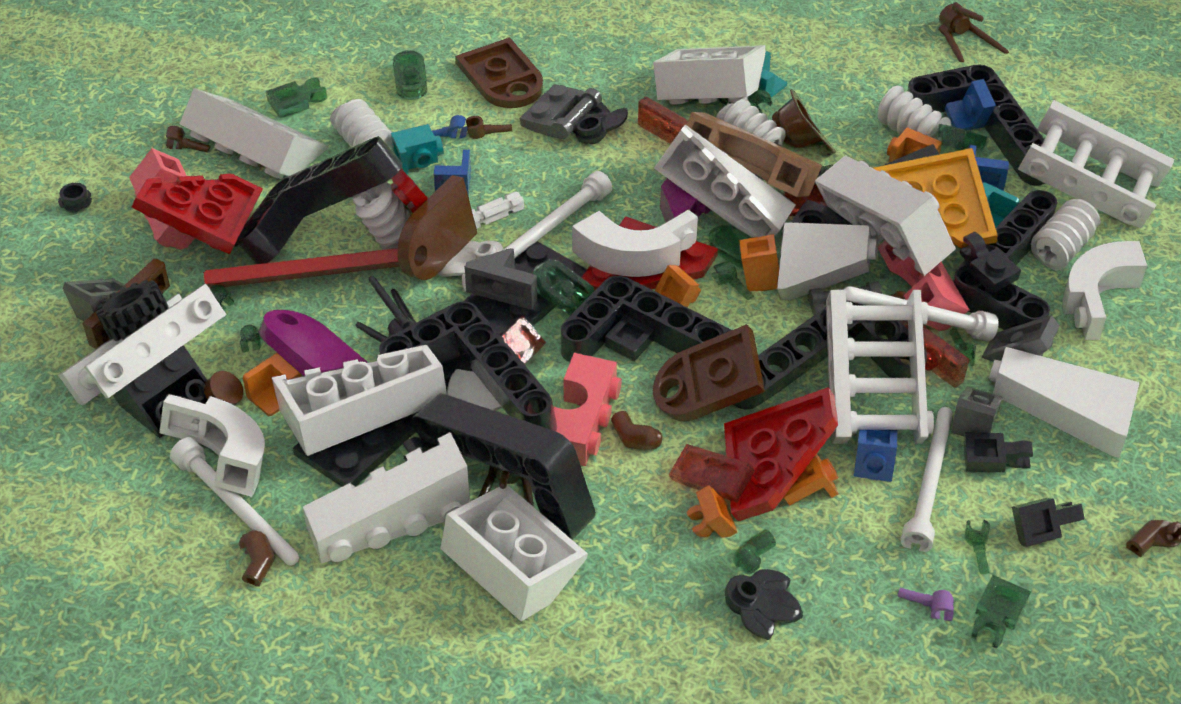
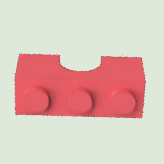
(168, 169)
(935, 287)
(591, 385)

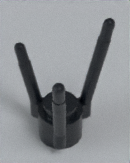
(402, 315)

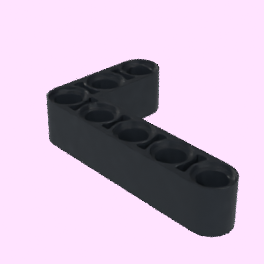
(1008, 122)
(313, 190)
(1014, 238)
(617, 296)
(467, 333)
(814, 337)
(518, 448)

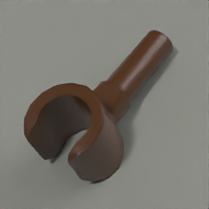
(477, 129)
(178, 134)

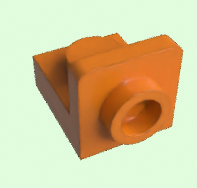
(909, 142)
(816, 476)

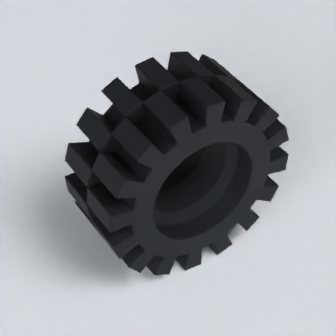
(131, 309)

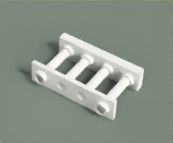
(1106, 146)
(124, 360)
(846, 385)

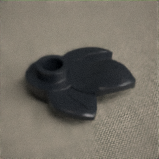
(597, 123)
(766, 602)

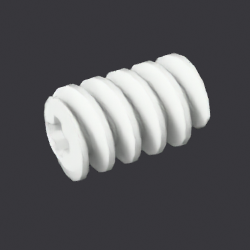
(902, 111)
(749, 119)
(359, 123)
(382, 214)
(1065, 234)

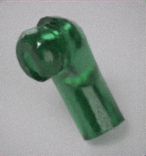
(749, 551)

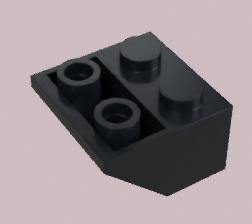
(174, 376)

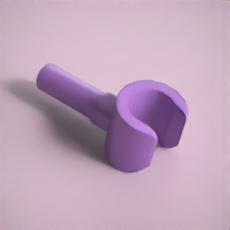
(940, 601)

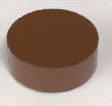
(224, 386)

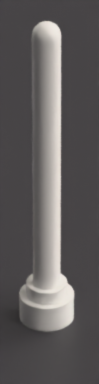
(594, 187)
(979, 324)
(190, 456)
(919, 529)

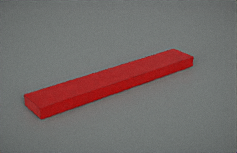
(302, 268)

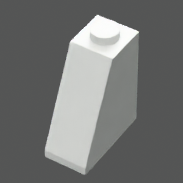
(822, 256)

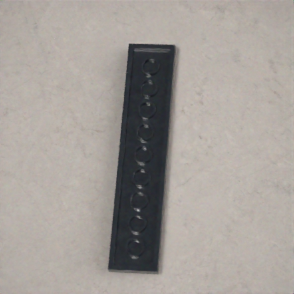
(358, 456)

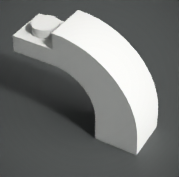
(633, 251)
(1096, 271)
(226, 432)

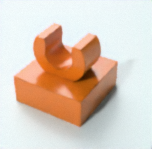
(678, 286)
(714, 513)

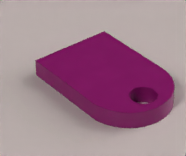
(305, 341)

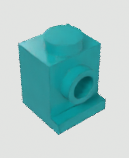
(416, 147)

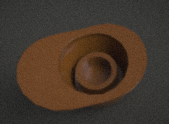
(798, 125)

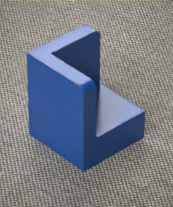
(443, 173)

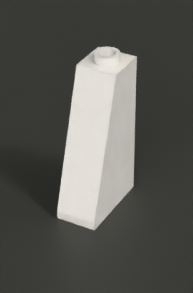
(1068, 396)

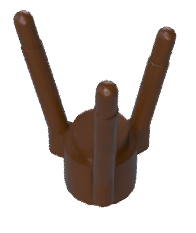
(956, 20)

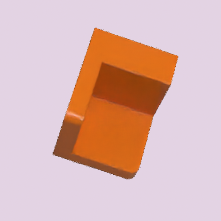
(760, 263)
(259, 382)

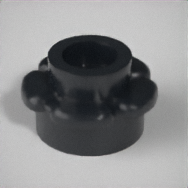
(74, 197)

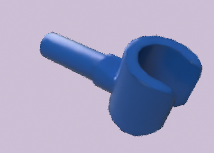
(456, 123)

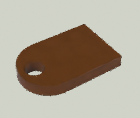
(500, 71)
(437, 231)
(710, 376)

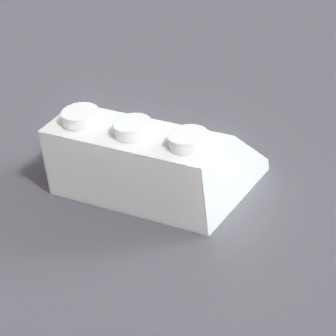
(709, 74)
(511, 550)

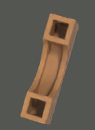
(769, 161)

